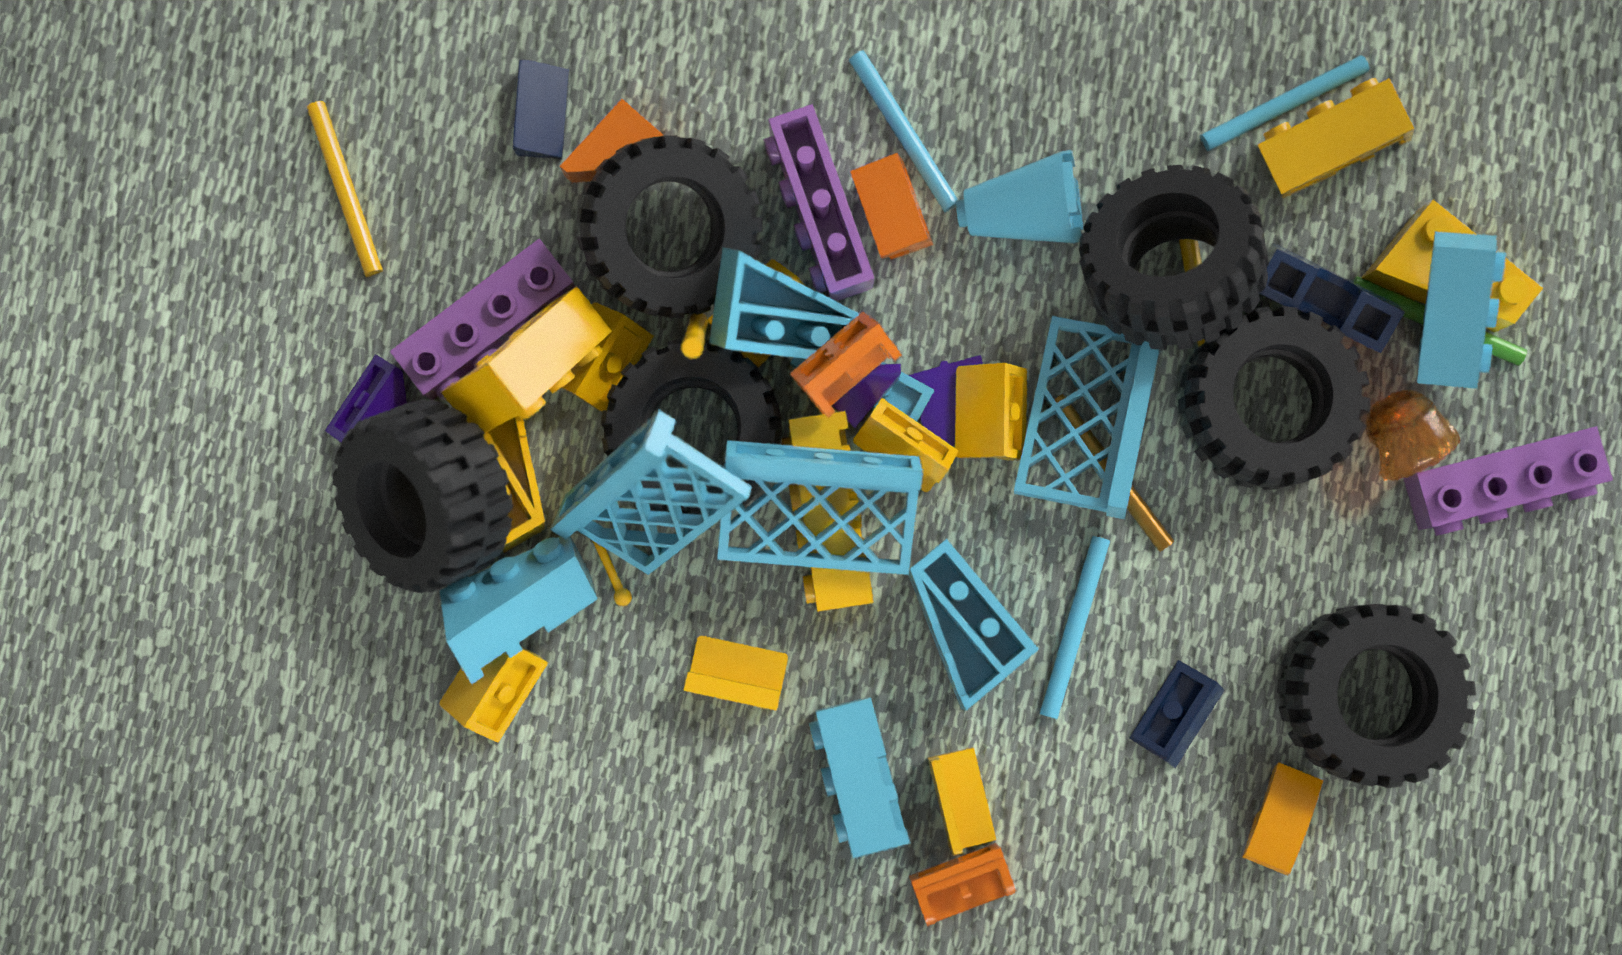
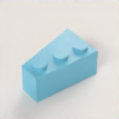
(1459, 309)
(770, 311)
(512, 601)
(968, 624)
(859, 777)

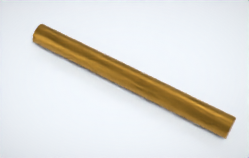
(1136, 505)

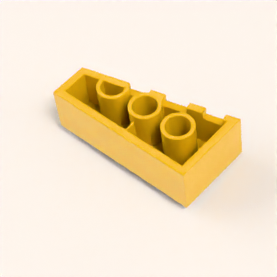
(825, 586)

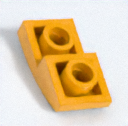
(1283, 819)

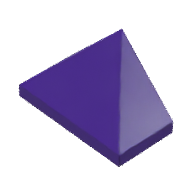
(375, 392)
(868, 392)

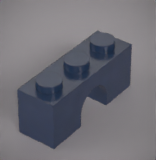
(1339, 301)

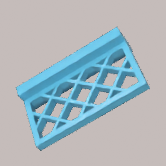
(1125, 434)
(829, 469)
(620, 479)

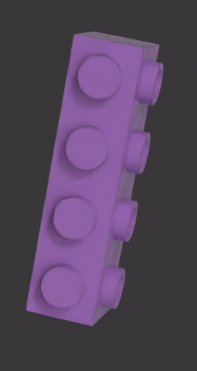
(820, 203)
(481, 320)
(1508, 479)

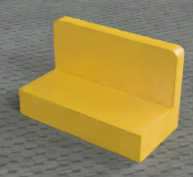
(619, 348)
(991, 411)
(896, 433)
(737, 672)
(495, 698)
(961, 799)

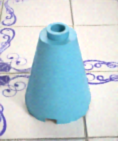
(1027, 203)

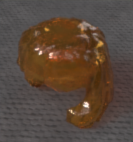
(1409, 434)

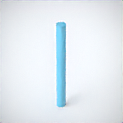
(1284, 103)
(903, 130)
(1074, 627)

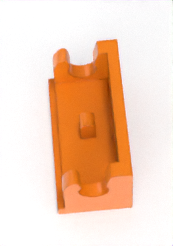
(891, 207)
(844, 362)
(962, 883)

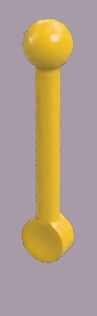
(622, 595)

